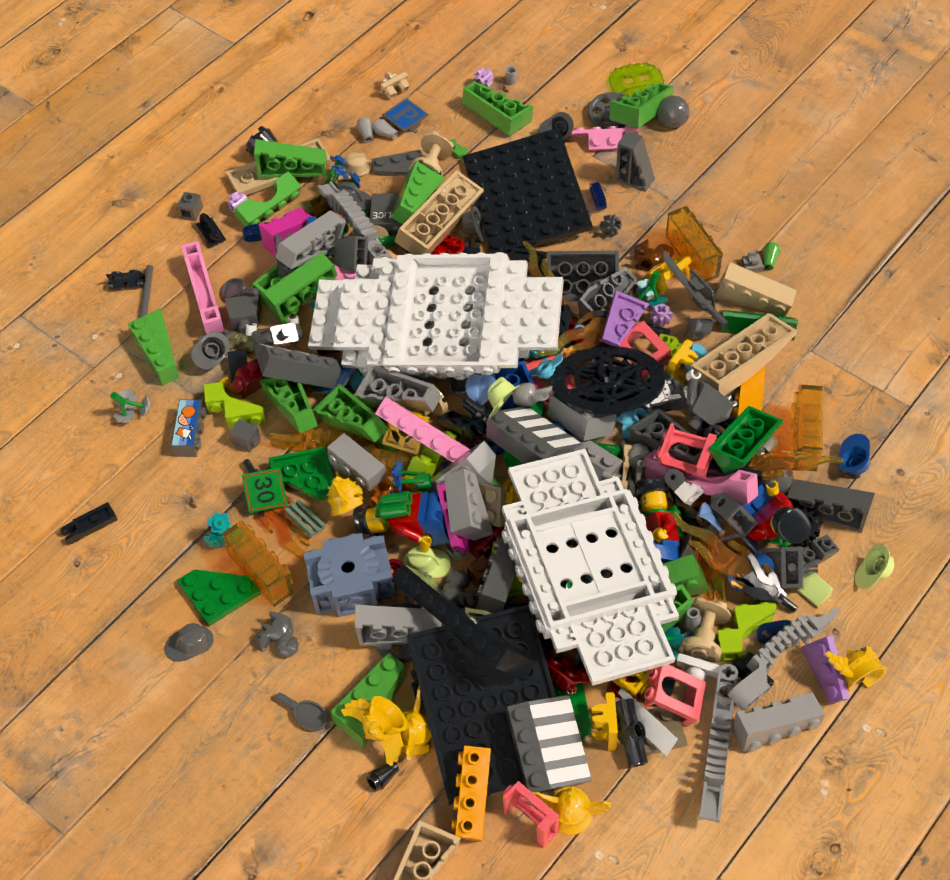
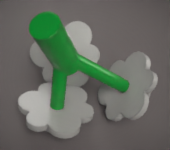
(127, 400)

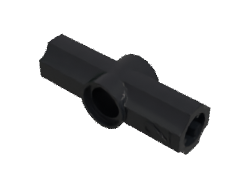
(631, 733)

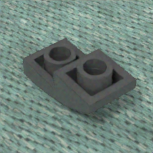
(820, 550)

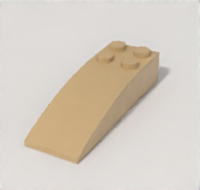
(438, 215)
(744, 354)

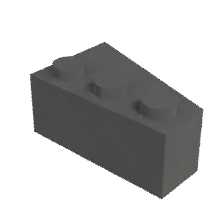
(633, 162)

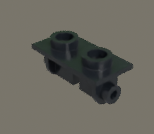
(210, 230)
(132, 278)

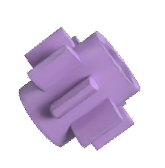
(484, 77)
(235, 200)
(661, 315)

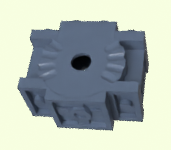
(349, 574)

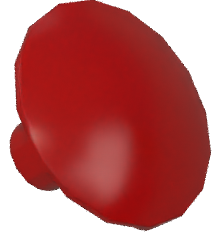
(450, 246)

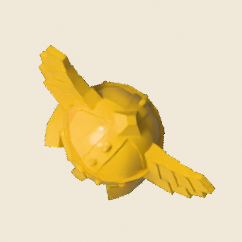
(343, 495)
(858, 665)
(381, 722)
(417, 733)
(573, 809)

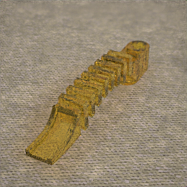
(296, 441)

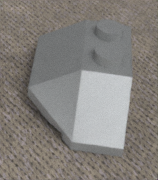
(477, 460)

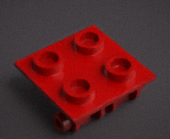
(566, 674)

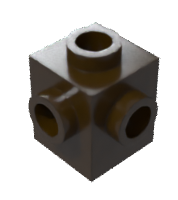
(318, 206)

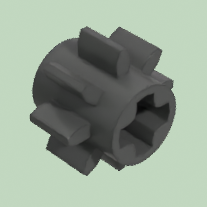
(610, 225)

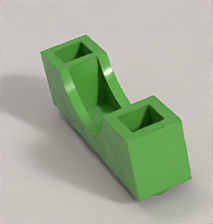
(252, 212)

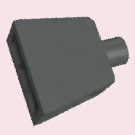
(350, 252)
(243, 311)
(727, 507)

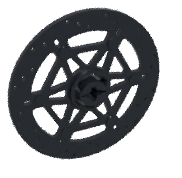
(608, 380)

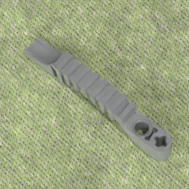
(344, 205)
(756, 684)
(718, 745)

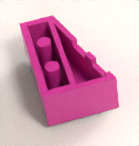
(290, 223)

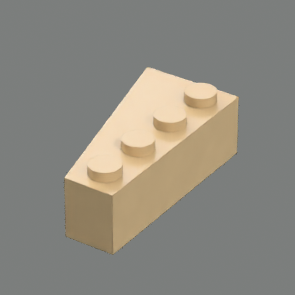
(754, 291)
(426, 853)

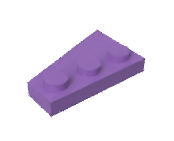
(621, 317)
(829, 678)

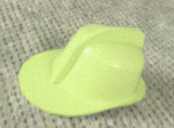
(499, 393)
(433, 562)
(875, 567)

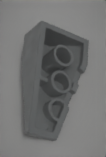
(601, 293)

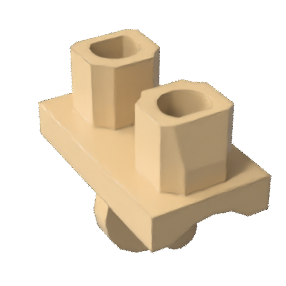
(393, 82)

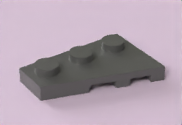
(394, 164)

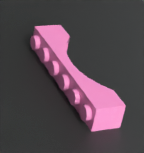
(202, 288)
(420, 430)
(740, 485)

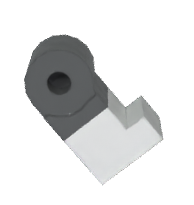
(679, 484)

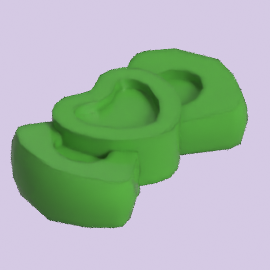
(458, 151)

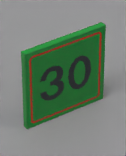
(264, 490)

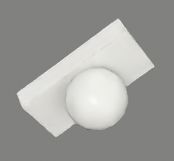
(697, 667)

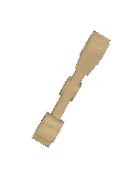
(625, 467)

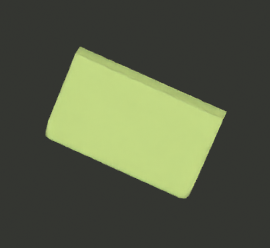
(815, 589)

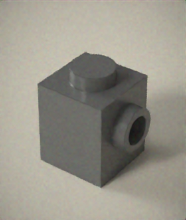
(190, 206)
(245, 435)

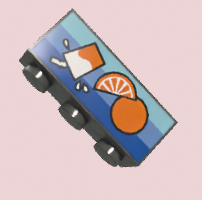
(188, 428)

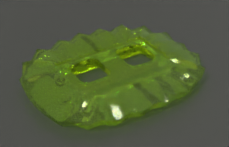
(633, 71)

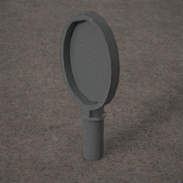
(236, 287)
(307, 713)

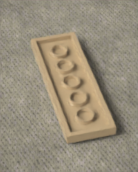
(246, 178)

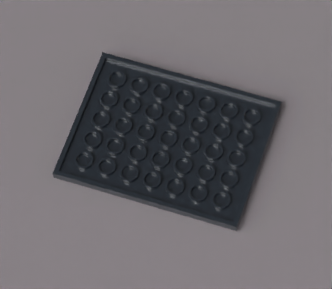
(527, 192)
(470, 697)

